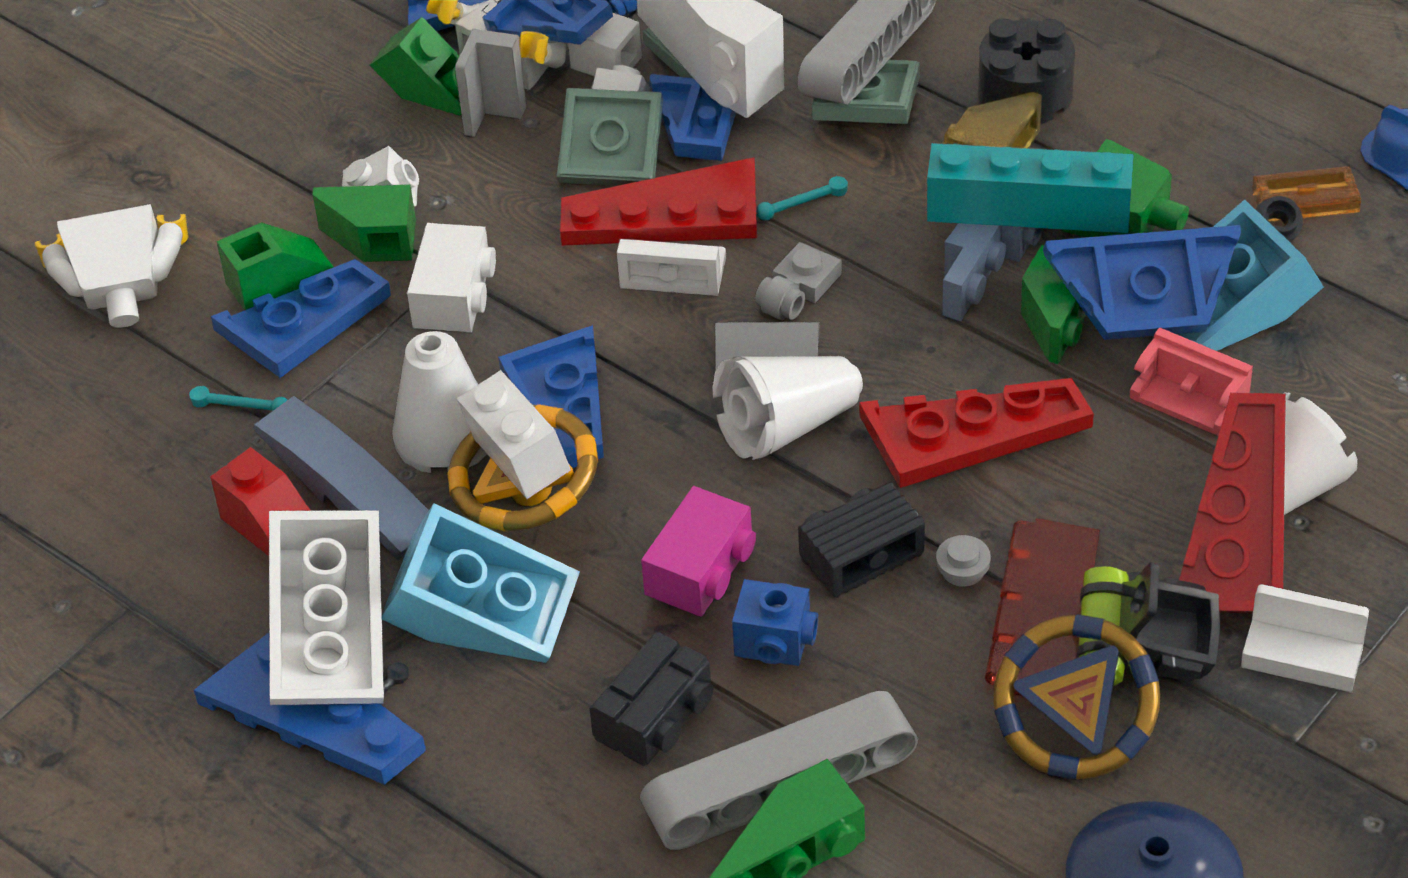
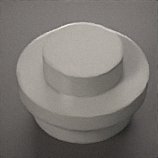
(963, 560)

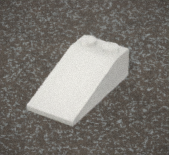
(724, 45)
(325, 608)

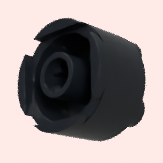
(1027, 59)

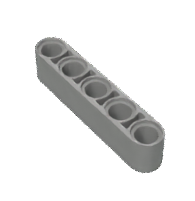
(859, 47)
(734, 783)

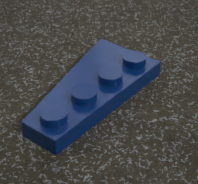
(350, 735)

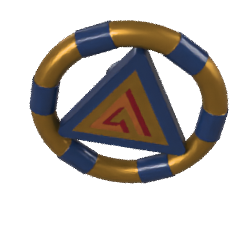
(1076, 696)

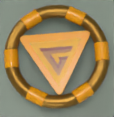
(496, 485)

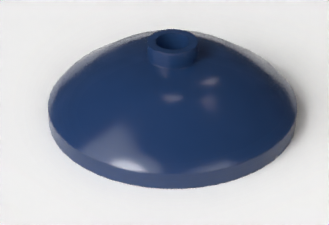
(1121, 838)

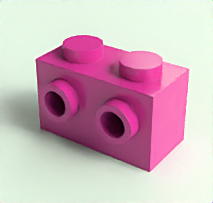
(698, 551)

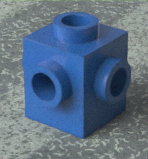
(773, 622)

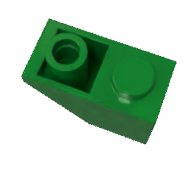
(420, 67)
(368, 220)
(268, 261)
(1050, 309)

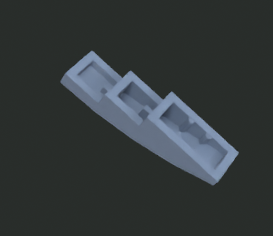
(342, 471)

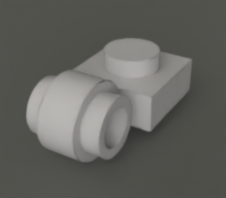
(799, 276)

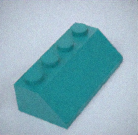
(1029, 187)

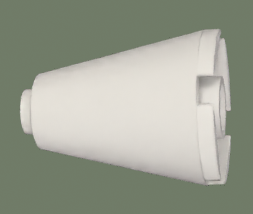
(781, 398)
(427, 412)
(1312, 453)

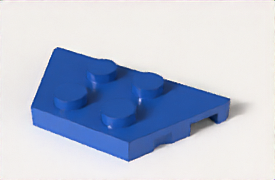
(1146, 279)

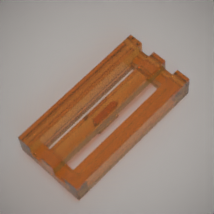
(1314, 191)

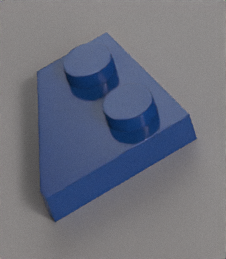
(558, 19)
(692, 119)

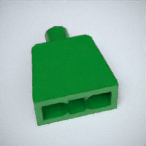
(1149, 197)

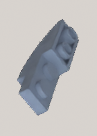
(972, 255)

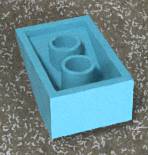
(1262, 285)
(479, 589)

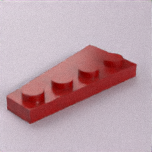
(677, 207)
(950, 434)
(1241, 510)

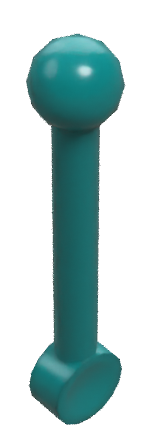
(836, 187)
(201, 397)

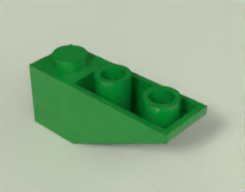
(798, 827)

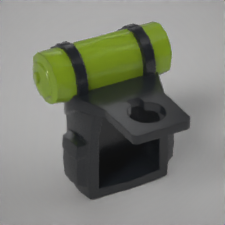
(1169, 618)

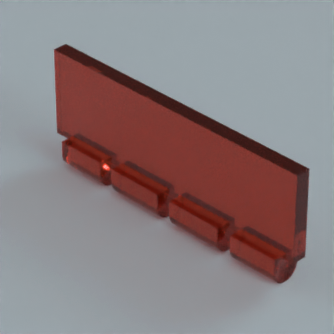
(1038, 585)

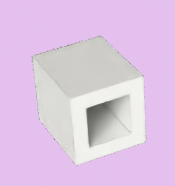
(611, 45)

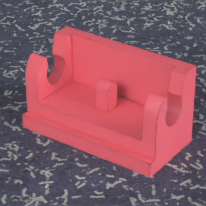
(1188, 380)

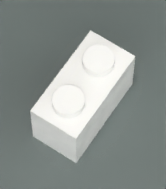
(450, 277)
(514, 434)

